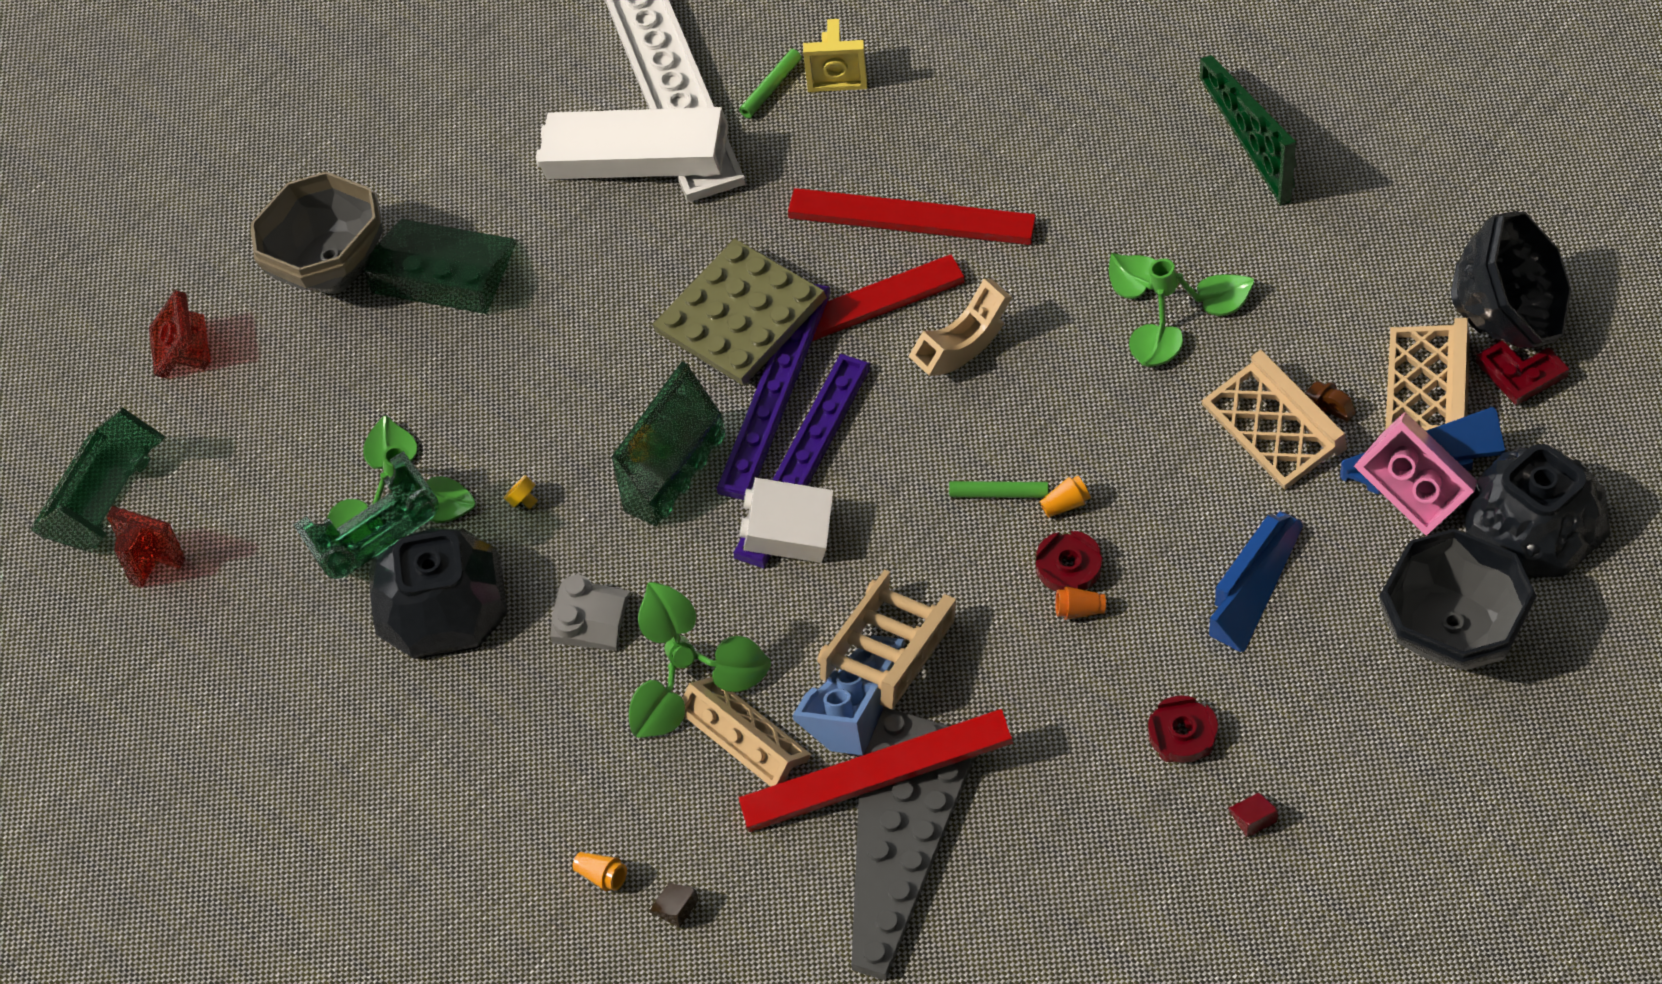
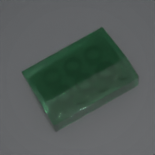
(439, 265)
(667, 447)

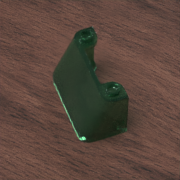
(375, 528)

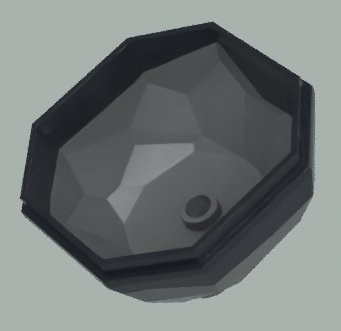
(1462, 583)

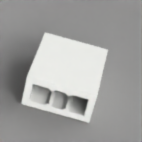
(786, 520)

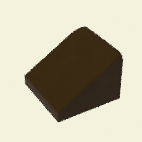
(675, 903)

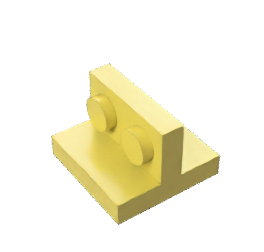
(835, 63)

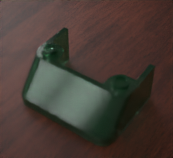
(95, 479)

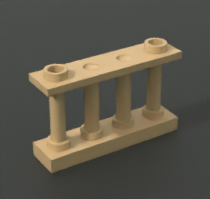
(906, 661)

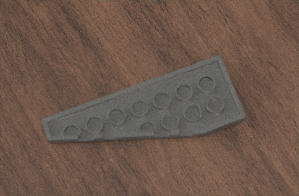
(897, 845)

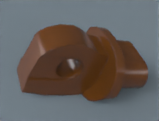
(1331, 400)

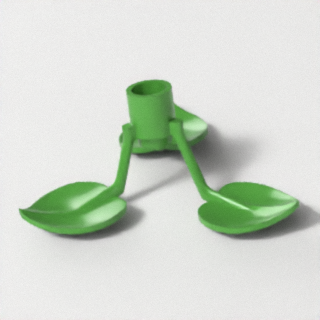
(1160, 344)
(382, 445)
(661, 619)

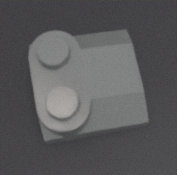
(588, 614)

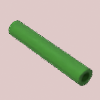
(770, 83)
(997, 489)

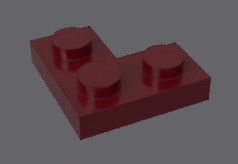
(1518, 378)

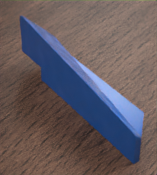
(1463, 439)
(1251, 580)

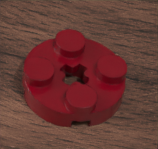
(1067, 546)
(1181, 747)

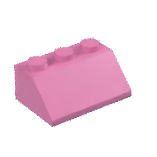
(1416, 474)

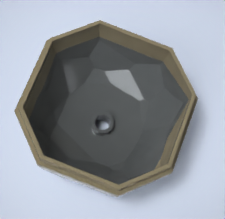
(317, 232)

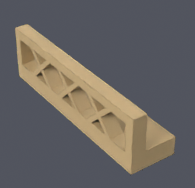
(741, 732)

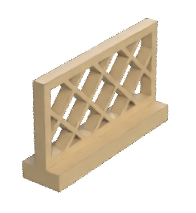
(1456, 372)
(1300, 409)

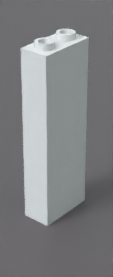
(633, 143)

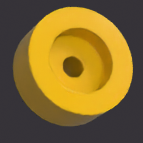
(521, 493)

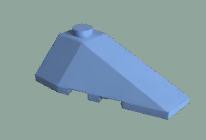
(846, 706)

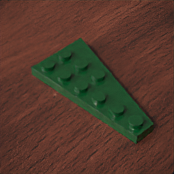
(1260, 135)

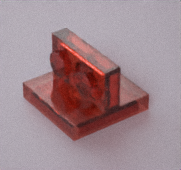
(178, 337)
(142, 544)

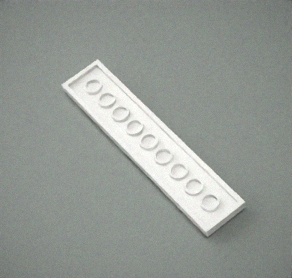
(669, 78)

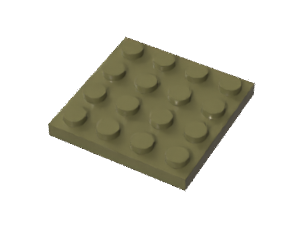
(739, 311)

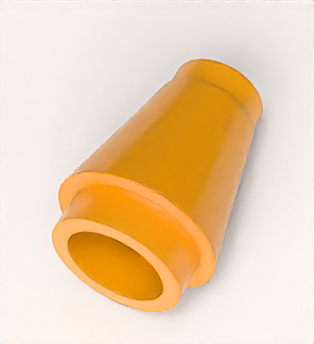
(1065, 497)
(601, 870)

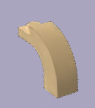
(955, 345)

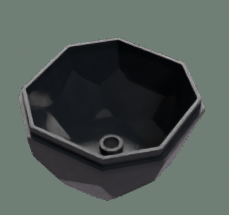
(441, 606)

